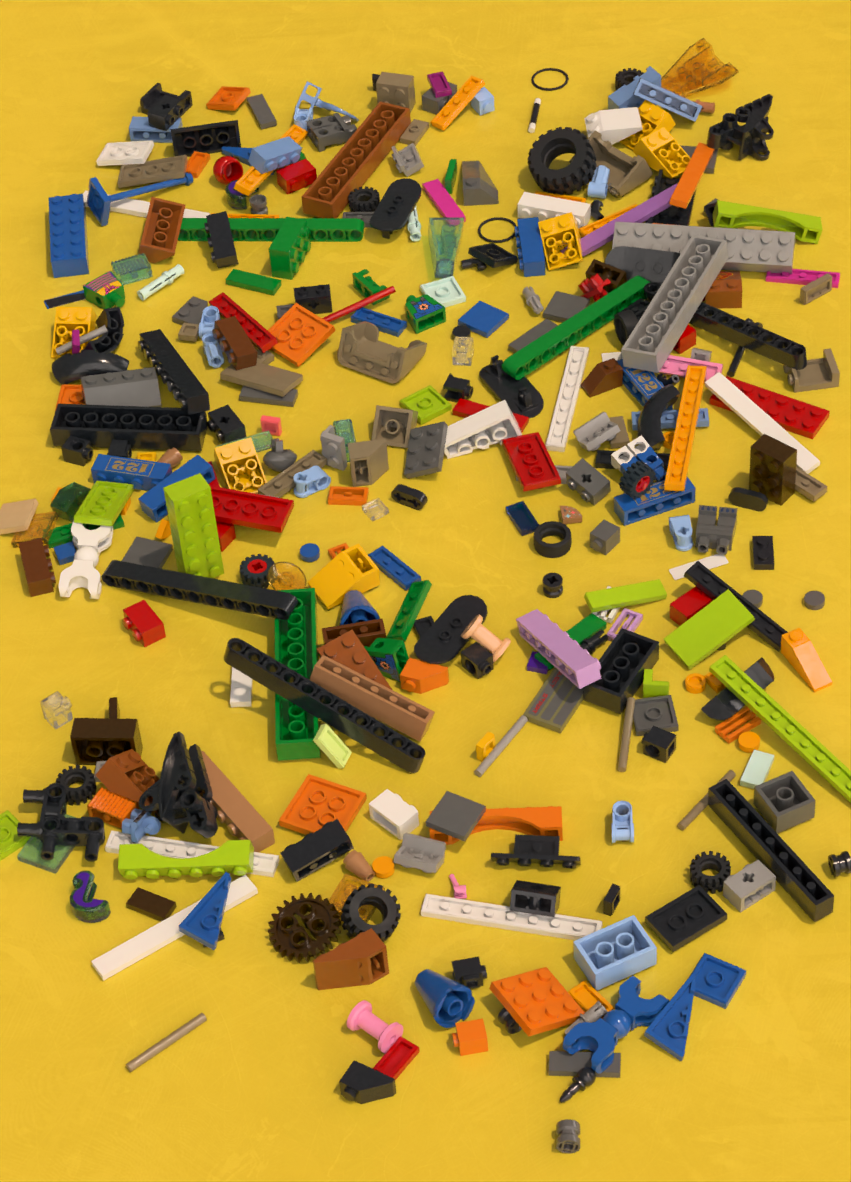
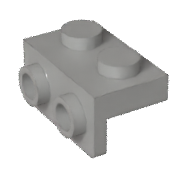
(407, 159)
(596, 432)
(333, 449)
(421, 853)

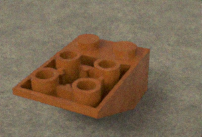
(127, 775)
(352, 963)

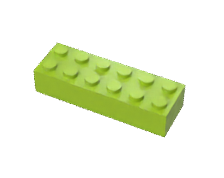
(194, 527)

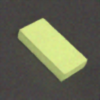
(332, 746)

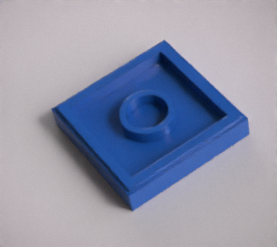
(483, 319)
(717, 980)

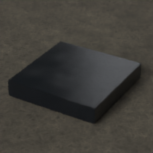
(493, 255)

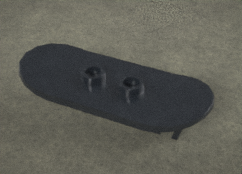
(396, 206)
(647, 263)
(519, 394)
(444, 637)

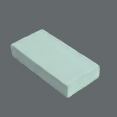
(757, 769)

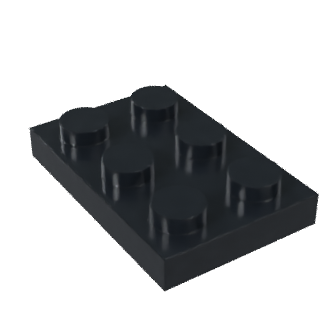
(686, 918)

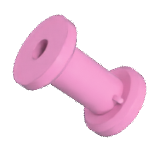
(363, 1018)

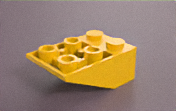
(652, 119)
(663, 153)
(558, 234)
(70, 319)
(240, 466)
(346, 572)

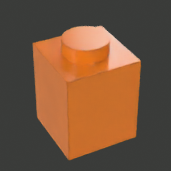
(470, 1037)

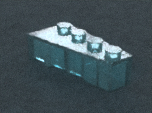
(444, 243)

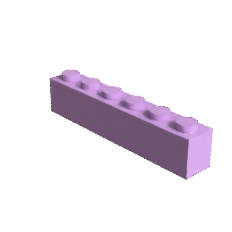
(559, 648)

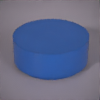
(309, 552)

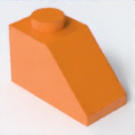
(422, 676)

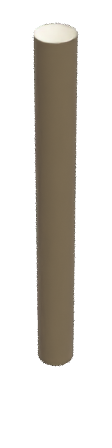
(626, 734)
(701, 805)
(167, 1041)

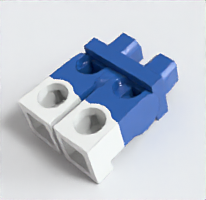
(642, 452)

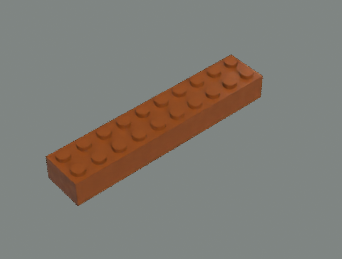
(356, 160)

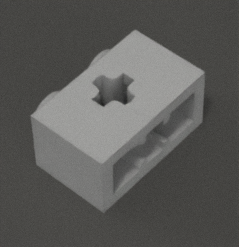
(749, 885)

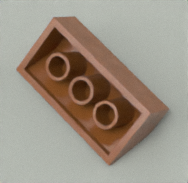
(161, 229)

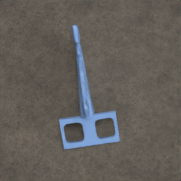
(319, 103)

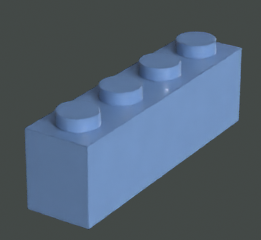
(667, 99)

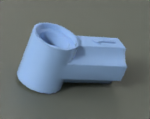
(599, 186)
(212, 350)

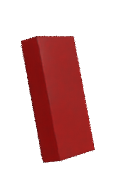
(397, 1058)

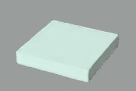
(444, 291)

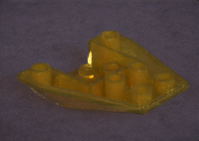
(697, 71)

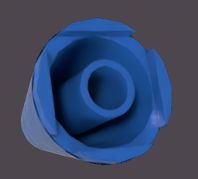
(356, 609)
(444, 997)

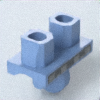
(140, 824)

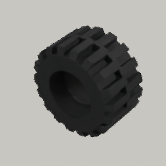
(377, 898)

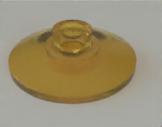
(286, 576)

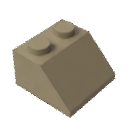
(394, 425)

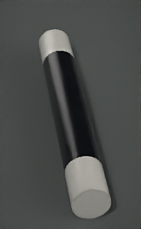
(534, 115)

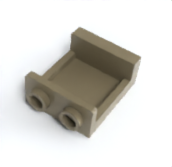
(818, 374)

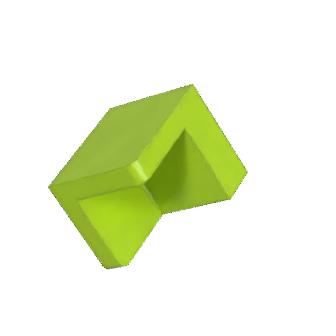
(654, 688)

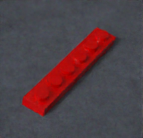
(256, 332)

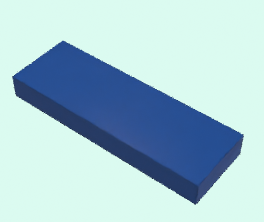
(383, 322)
(394, 567)

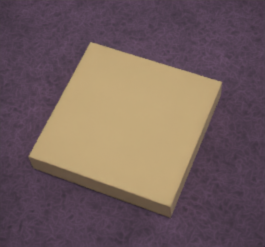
(17, 515)

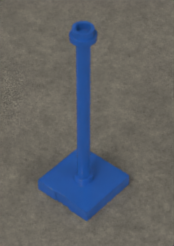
(100, 202)

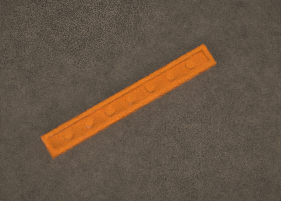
(691, 176)

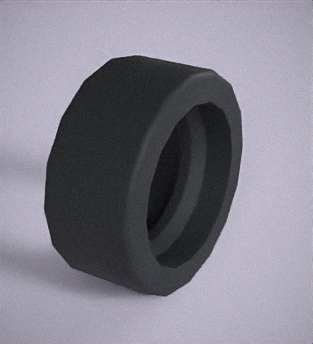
(624, 324)
(549, 529)

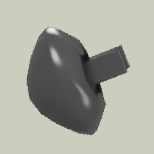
(279, 458)

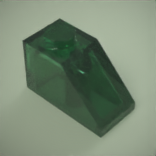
(69, 500)

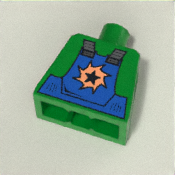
(424, 313)
(389, 656)

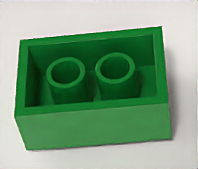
(289, 248)

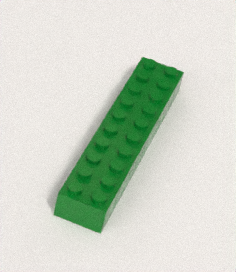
(297, 648)

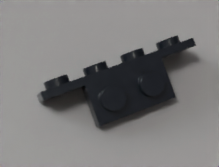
(538, 850)

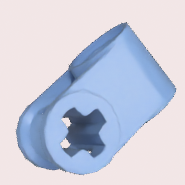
(302, 116)
(209, 316)
(312, 480)
(681, 531)
(622, 822)

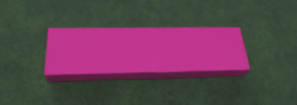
(442, 200)
(801, 277)

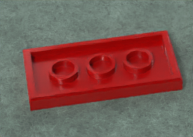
(531, 461)

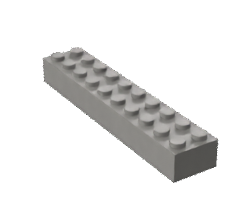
(746, 248)
(674, 304)

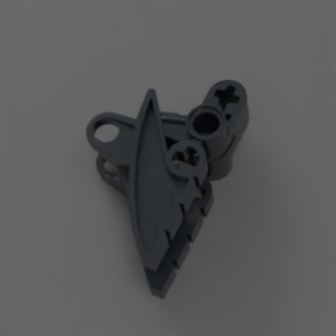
(750, 136)
(179, 789)

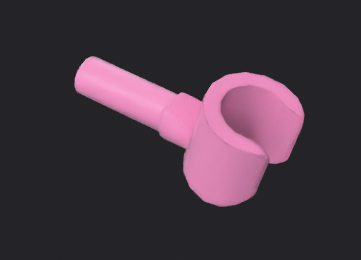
(459, 890)

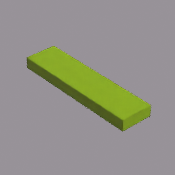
(625, 595)

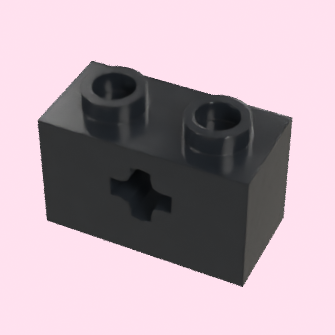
(165, 112)
(314, 298)
(226, 425)
(535, 898)

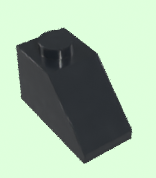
(366, 1084)

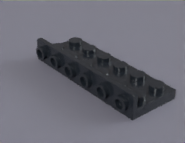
(673, 214)

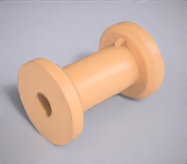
(485, 637)

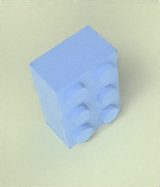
(615, 952)

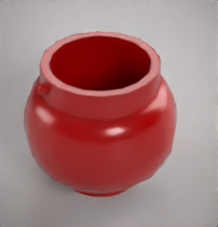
(227, 169)

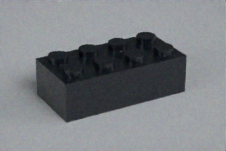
(622, 670)

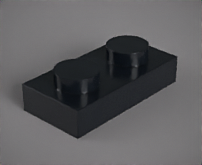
(763, 552)

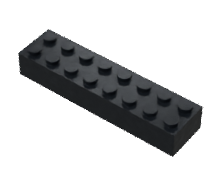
(142, 426)

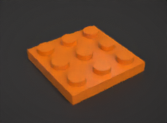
(299, 334)
(319, 803)
(536, 1001)

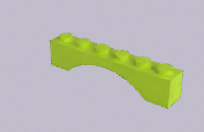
(735, 215)
(231, 857)

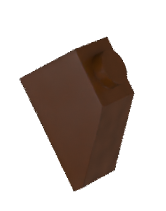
(603, 378)

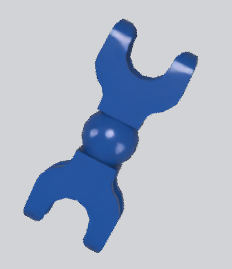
(604, 1033)

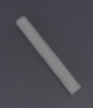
(89, 336)

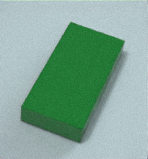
(451, 175)

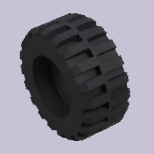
(555, 144)

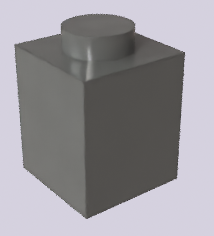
(604, 537)

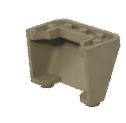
(625, 171)
(365, 353)

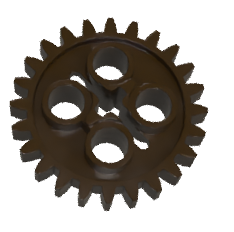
(287, 939)

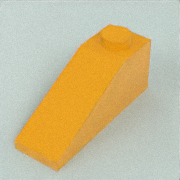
(803, 657)

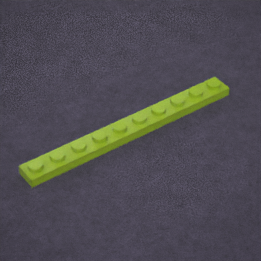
(783, 725)

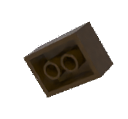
(773, 469)
(103, 738)

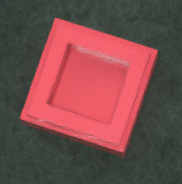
(271, 424)

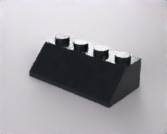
(205, 138)

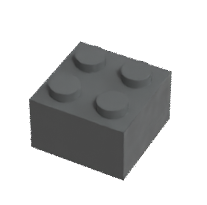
(784, 802)

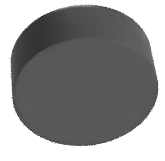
(754, 597)
(814, 600)

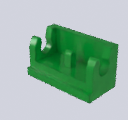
(367, 286)

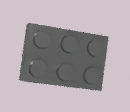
(425, 450)

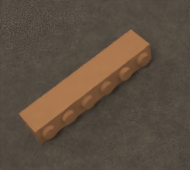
(373, 698)
(236, 811)

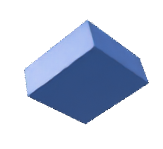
(65, 553)

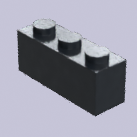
(221, 240)
(316, 850)

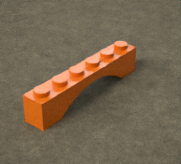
(527, 820)

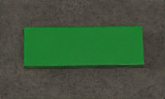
(253, 282)

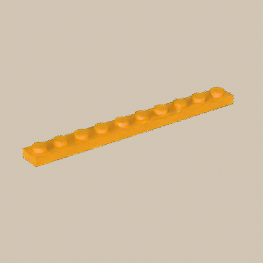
(685, 428)

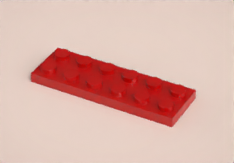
(787, 412)
(251, 509)

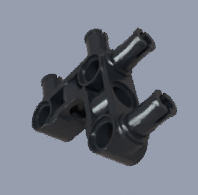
(56, 829)

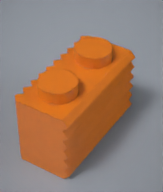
(111, 807)

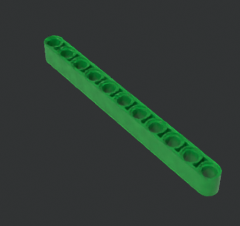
(267, 228)
(574, 329)

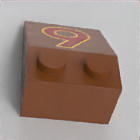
(725, 291)

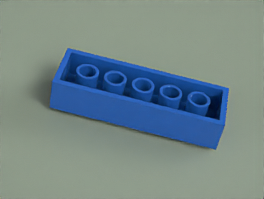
(68, 235)

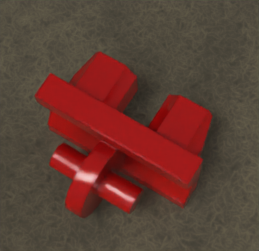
(594, 287)

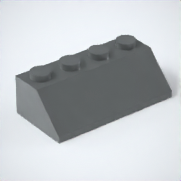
(122, 388)

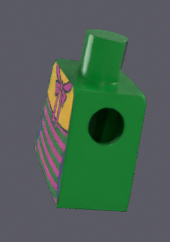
(105, 291)

